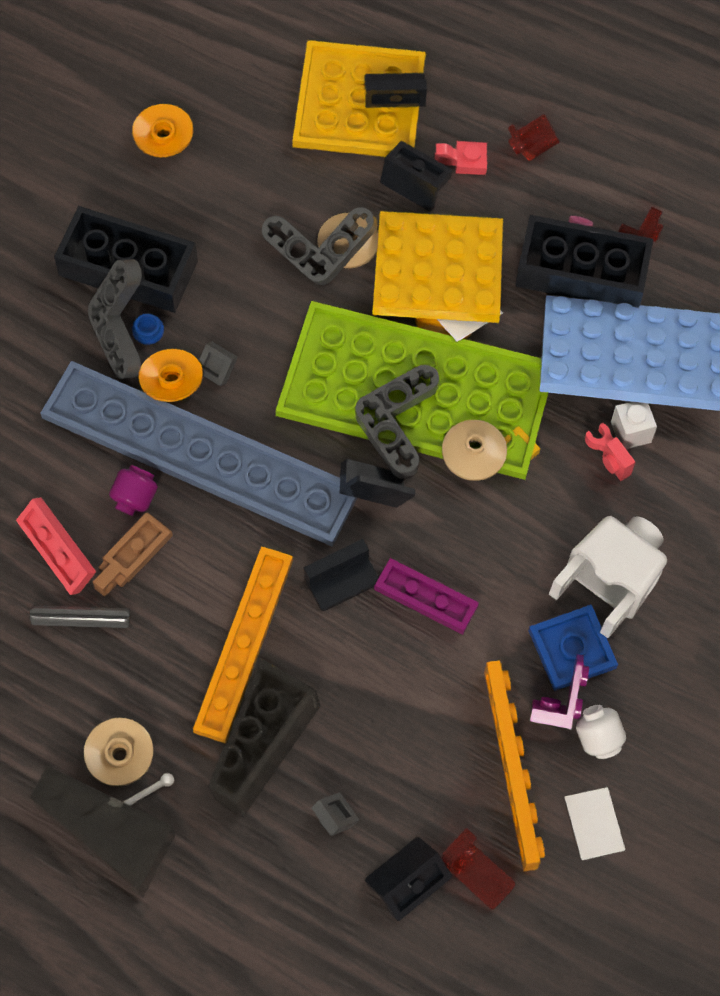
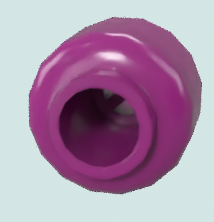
(133, 490)

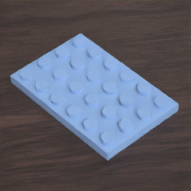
(631, 353)

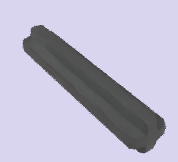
(80, 616)

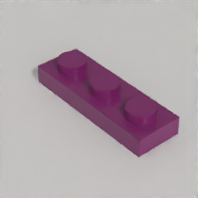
(426, 596)

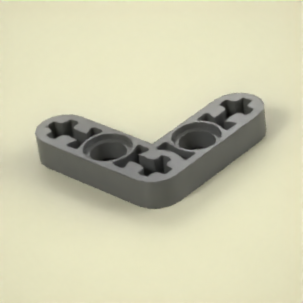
(325, 253)
(106, 321)
(387, 409)

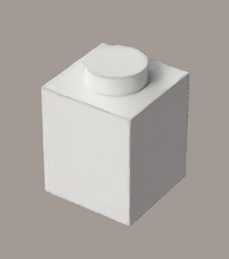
(633, 424)

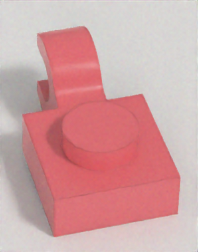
(467, 157)
(615, 455)

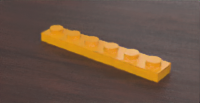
(243, 645)
(516, 778)

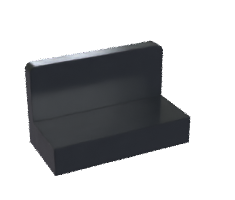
(395, 90)
(414, 175)
(373, 484)
(340, 575)
(409, 878)

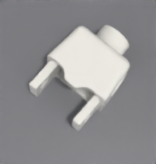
(617, 565)

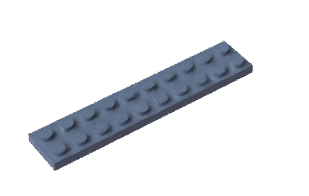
(199, 452)

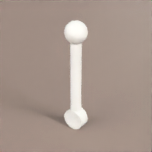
(166, 780)

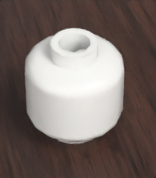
(601, 732)

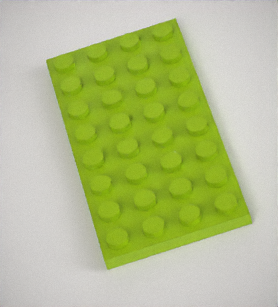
(353, 353)

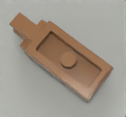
(131, 553)

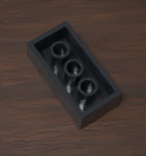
(99, 240)
(583, 262)

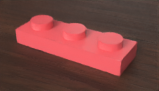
(56, 546)

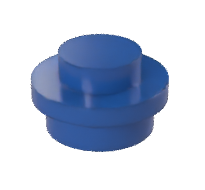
(148, 329)

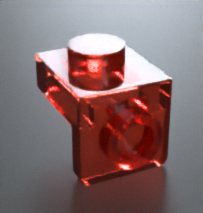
(533, 138)
(650, 228)

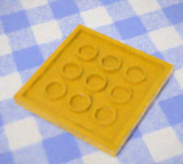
(333, 100)
(438, 267)

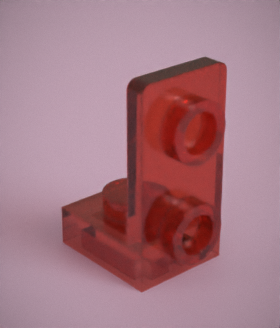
(477, 870)

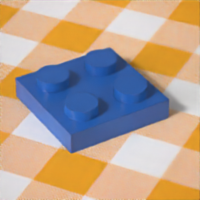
(568, 635)

